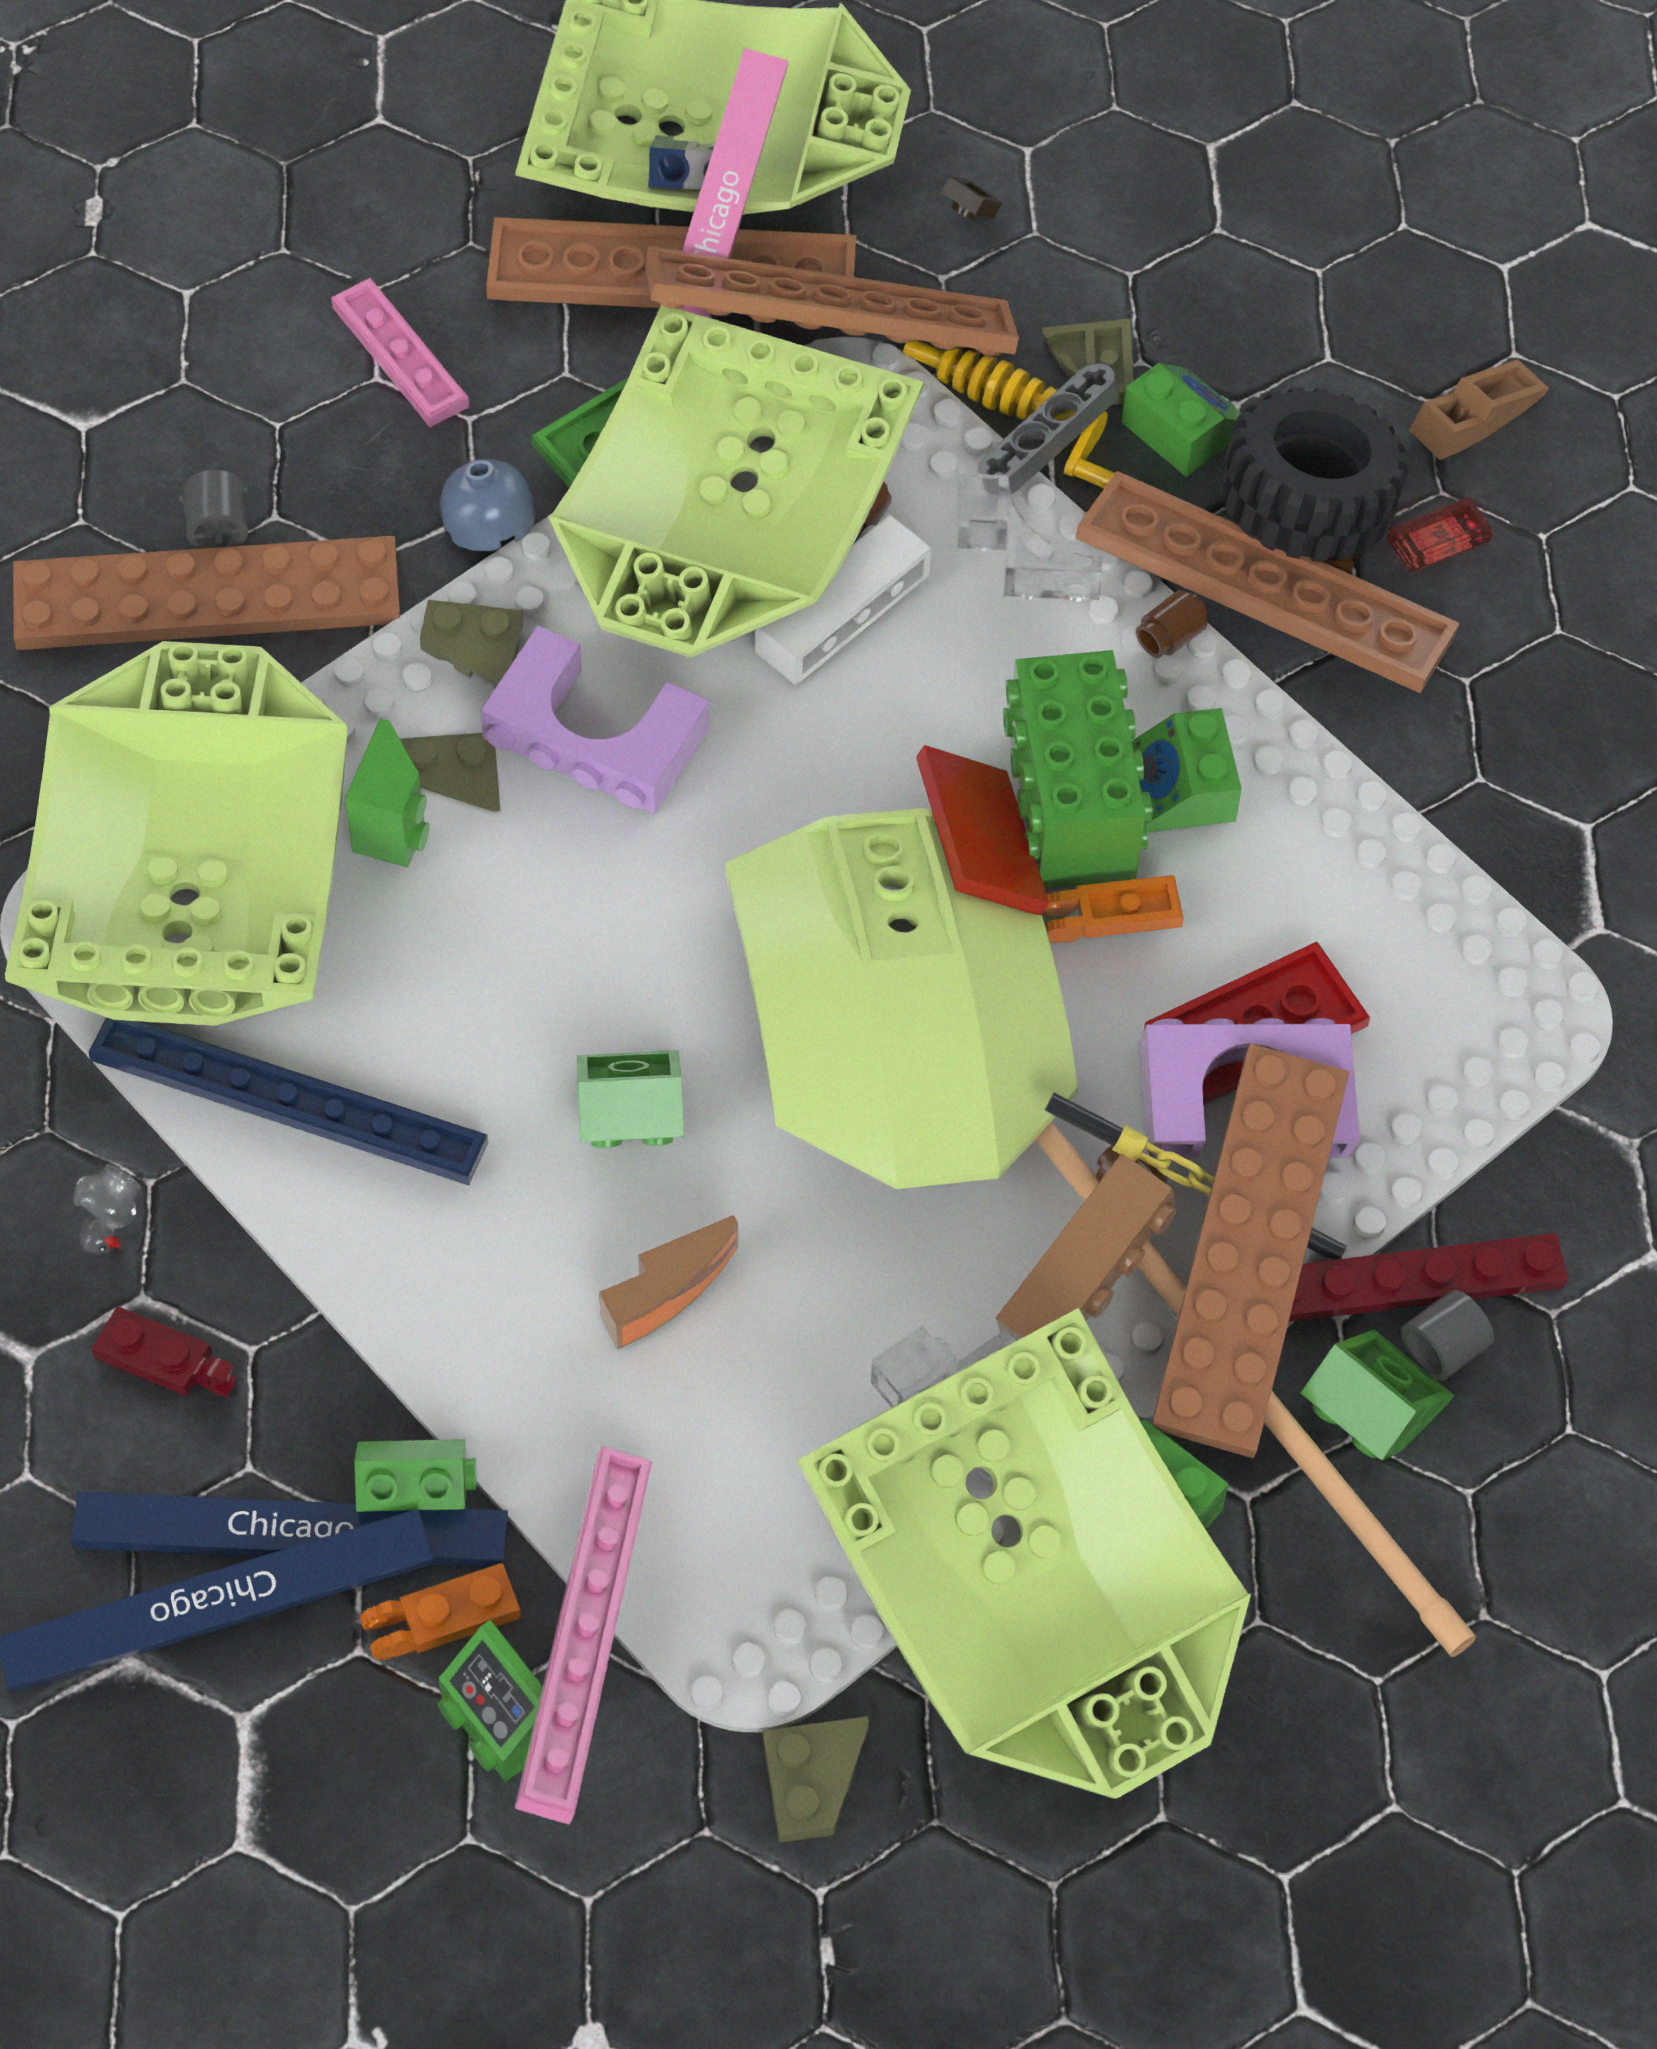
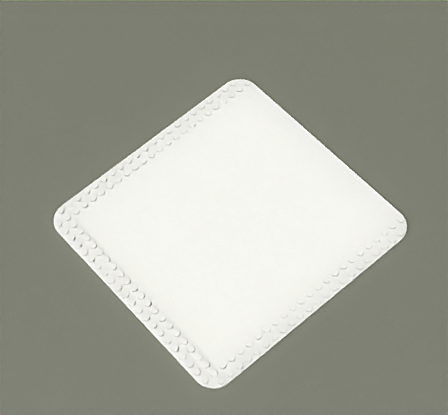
(618, 934)

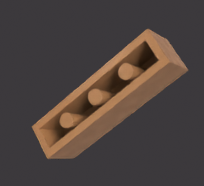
(1093, 1250)

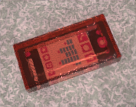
(1439, 534)

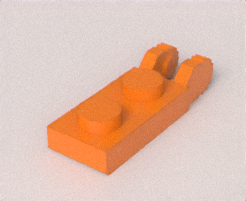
(1114, 909)
(443, 1612)

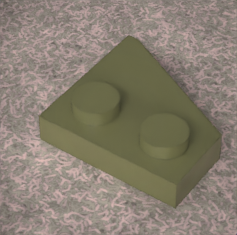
(1094, 343)
(472, 637)
(457, 767)
(811, 1774)

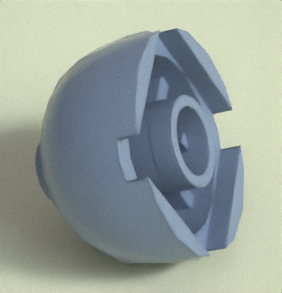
(486, 505)

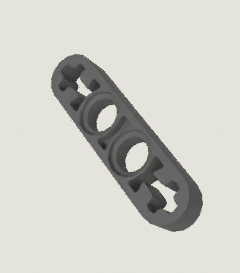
(1086, 393)

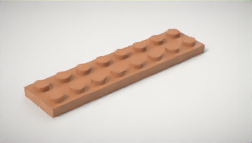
(607, 260)
(831, 301)
(1281, 591)
(205, 592)
(1250, 1251)

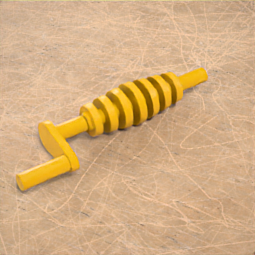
(1013, 391)

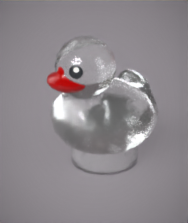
(109, 1199)

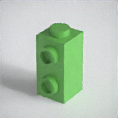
(413, 1475)

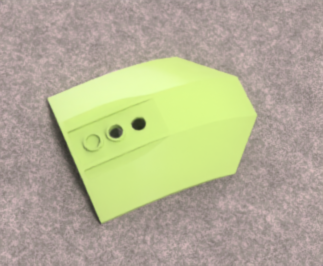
(678, 64)
(654, 513)
(172, 779)
(888, 1045)
(1111, 1618)

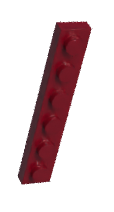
(1427, 1274)

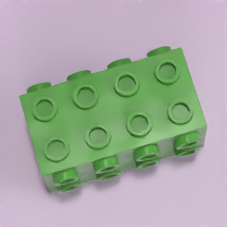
(1077, 768)

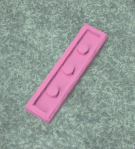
(400, 352)

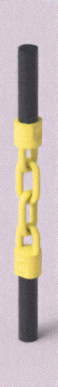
(1133, 1144)

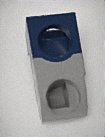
(678, 163)

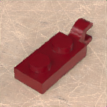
(161, 1355)

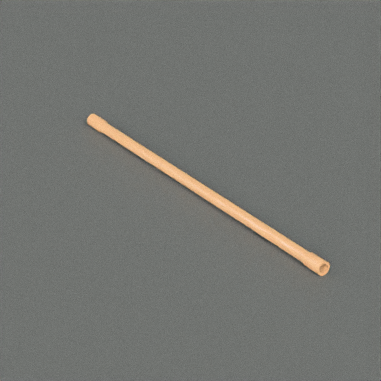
(1433, 1609)

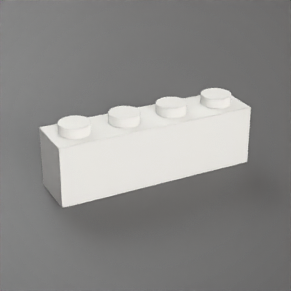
(873, 578)

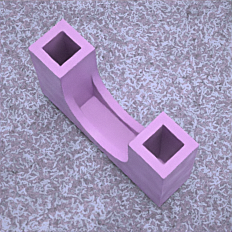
(631, 766)
(1181, 1056)

